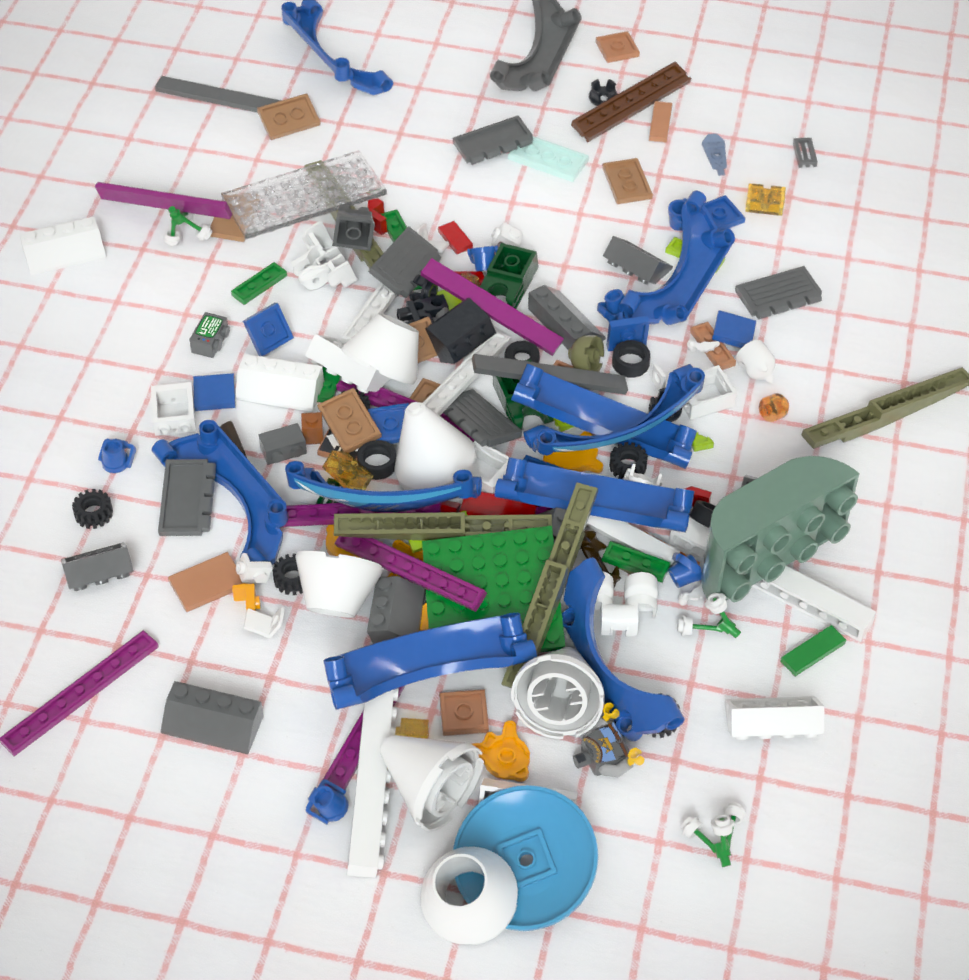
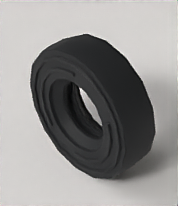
(523, 347)

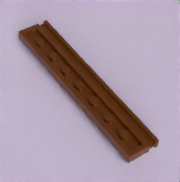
(631, 101)

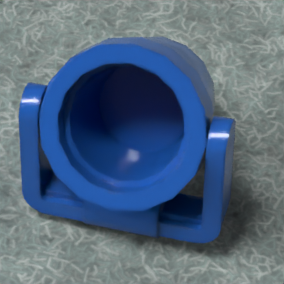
(675, 215)
(482, 256)
(609, 308)
(114, 457)
(685, 571)
(329, 802)

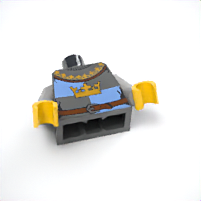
(605, 748)

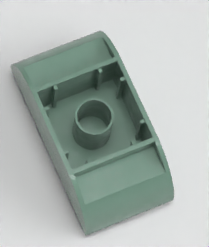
(777, 522)

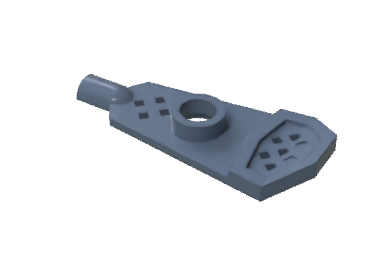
(713, 145)

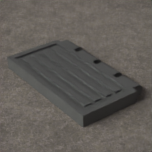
(493, 139)
(403, 262)
(779, 292)
(481, 420)
(187, 497)

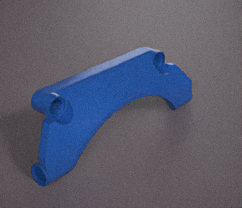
(305, 22)
(699, 259)
(260, 502)
(643, 710)

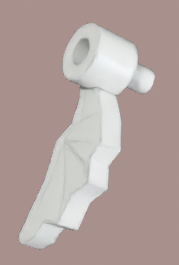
(702, 347)
(694, 595)

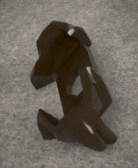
(591, 547)

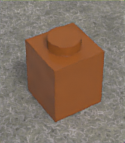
(312, 427)

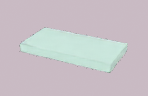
(550, 159)

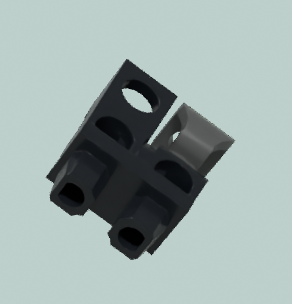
(416, 310)

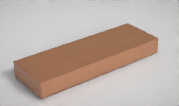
(660, 121)
(720, 355)

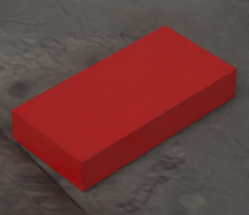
(456, 237)

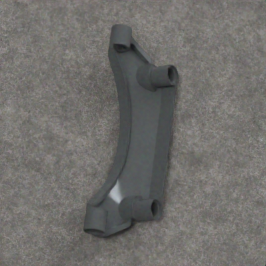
(552, 37)

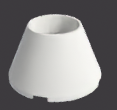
(387, 347)
(336, 583)
(483, 917)

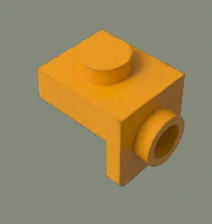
(246, 593)

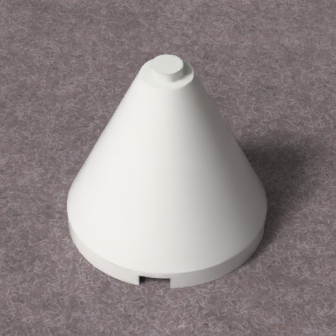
(430, 450)
(558, 694)
(432, 776)

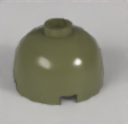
(586, 353)

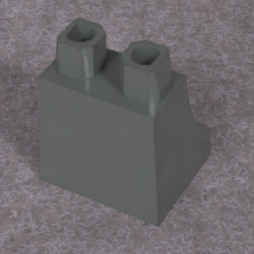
(353, 228)

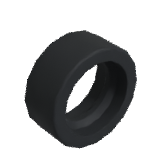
(629, 369)
(377, 447)
(702, 512)

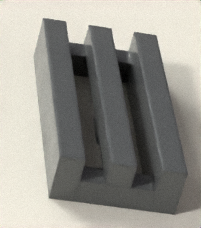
(807, 162)

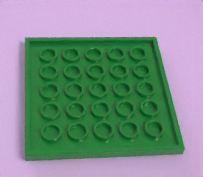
(502, 565)

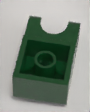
(510, 273)
(515, 411)

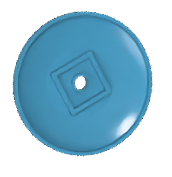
(550, 830)

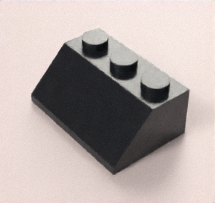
(460, 331)

